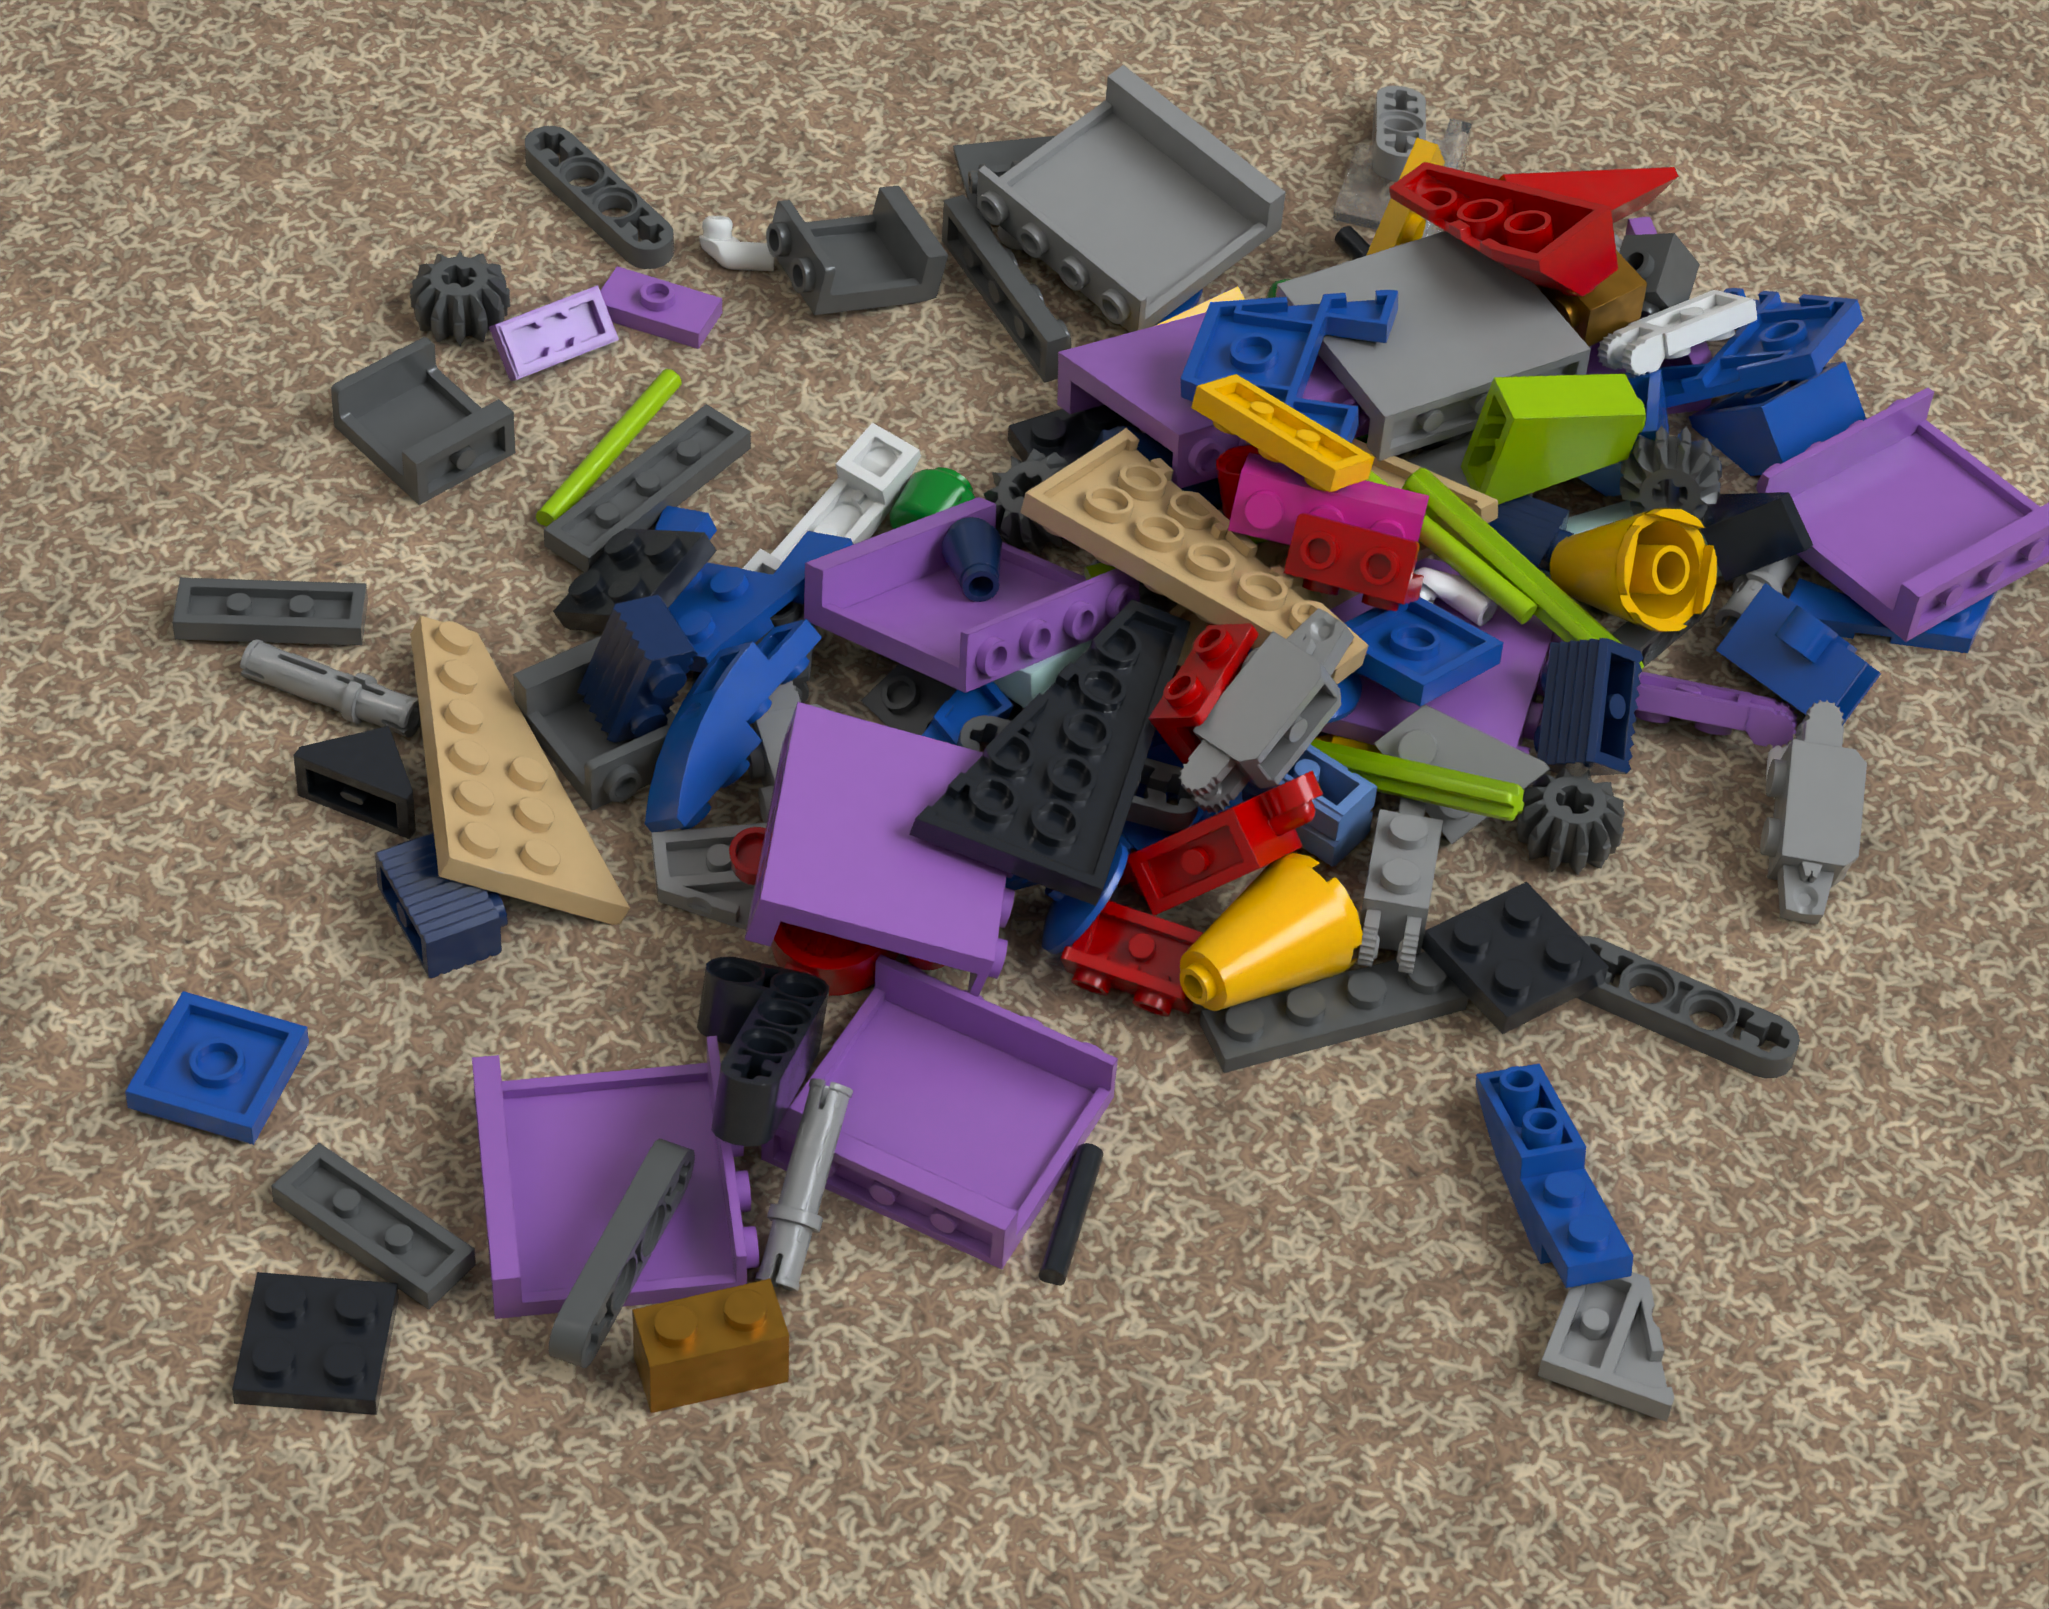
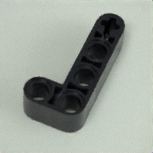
(774, 1034)

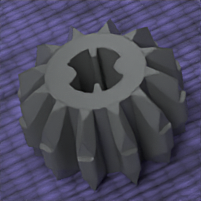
(459, 297)
(1671, 474)
(1009, 496)
(1571, 820)

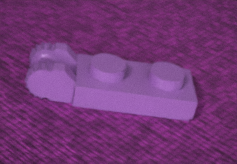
(1715, 709)

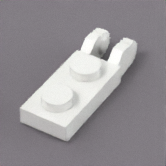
(1675, 330)

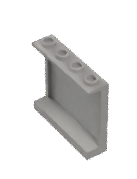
(1134, 204)
(1452, 334)

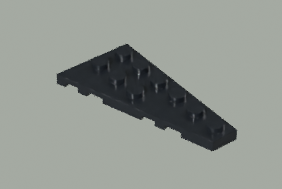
(1066, 768)

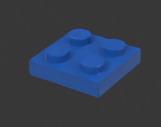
(1422, 650)
(217, 1067)

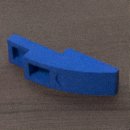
(713, 728)
(1548, 1177)

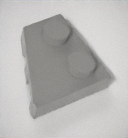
(1611, 1346)

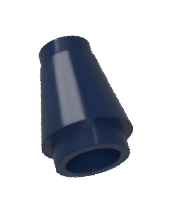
(974, 556)

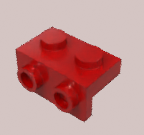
(1355, 559)
(1200, 683)
(1132, 955)

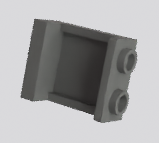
(860, 258)
(420, 422)
(572, 737)

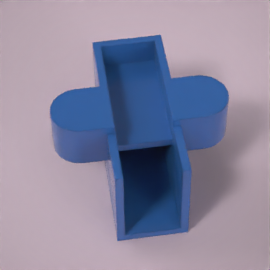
(1797, 655)

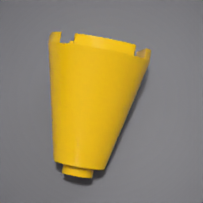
(1640, 568)
(1273, 937)

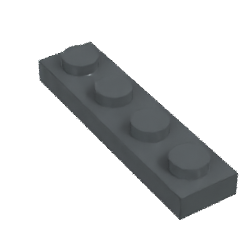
(1004, 287)
(647, 485)
(1330, 1012)

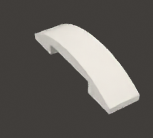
(858, 501)

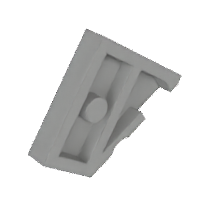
(1445, 742)
(697, 873)

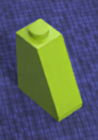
(1550, 431)

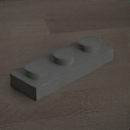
(270, 611)
(373, 1225)

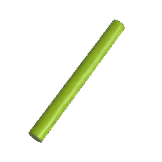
(610, 447)
(1472, 568)

